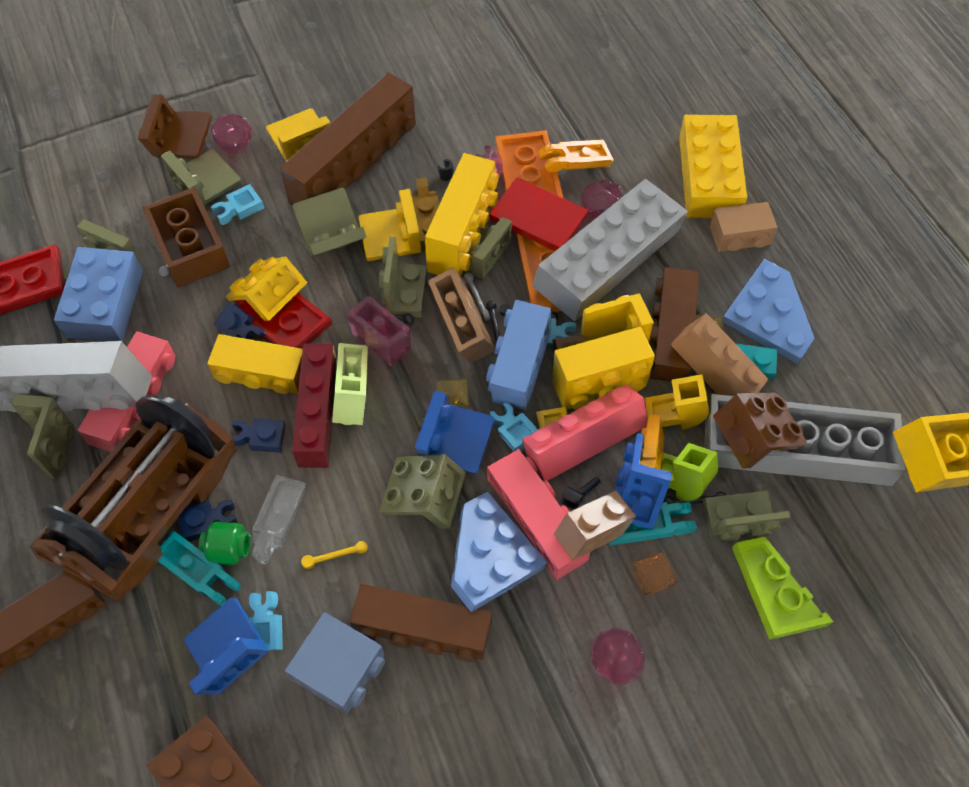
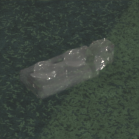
(276, 516)

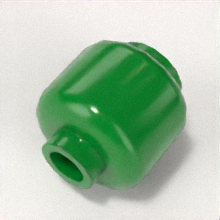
(225, 543)

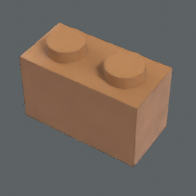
(743, 226)
(594, 525)

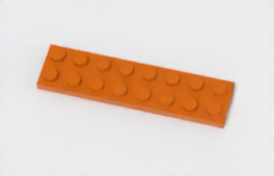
(523, 161)

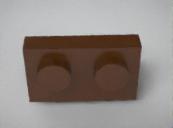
(173, 130)
(757, 425)

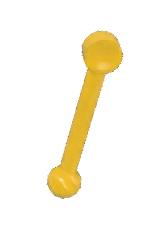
(308, 561)

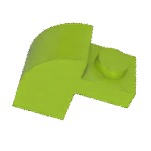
(691, 471)

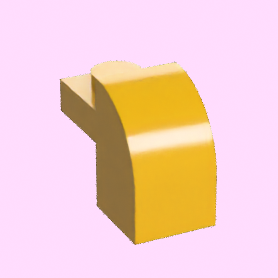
(684, 406)

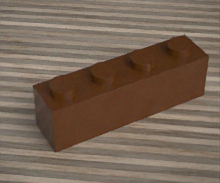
(673, 312)
(45, 616)
(421, 622)

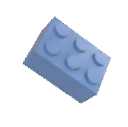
(99, 294)
(519, 354)

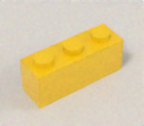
(256, 364)

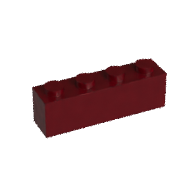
(315, 406)

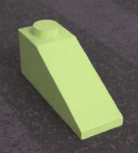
(350, 384)

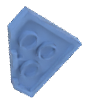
(772, 313)
(490, 553)

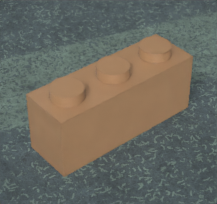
(461, 315)
(718, 358)

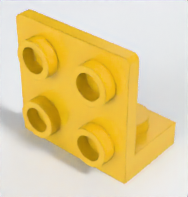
(296, 131)
(392, 223)
(268, 286)
(615, 317)

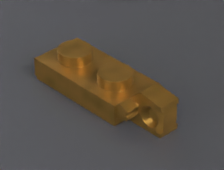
(425, 207)

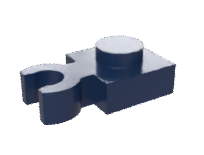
(237, 322)
(264, 435)
(198, 518)

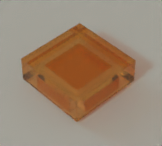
(654, 573)

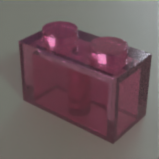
(379, 330)

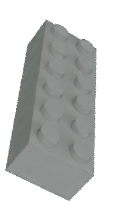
(608, 249)
(73, 375)
(839, 445)

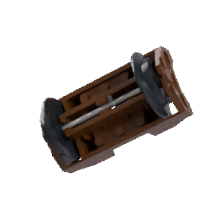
(136, 496)

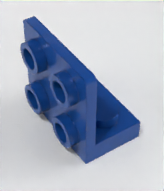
(454, 432)
(641, 486)
(224, 648)

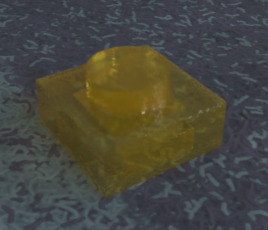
(456, 391)

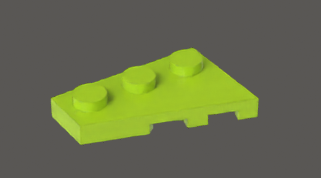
(779, 599)

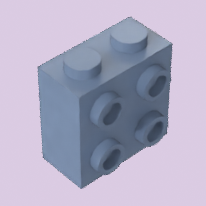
(336, 663)

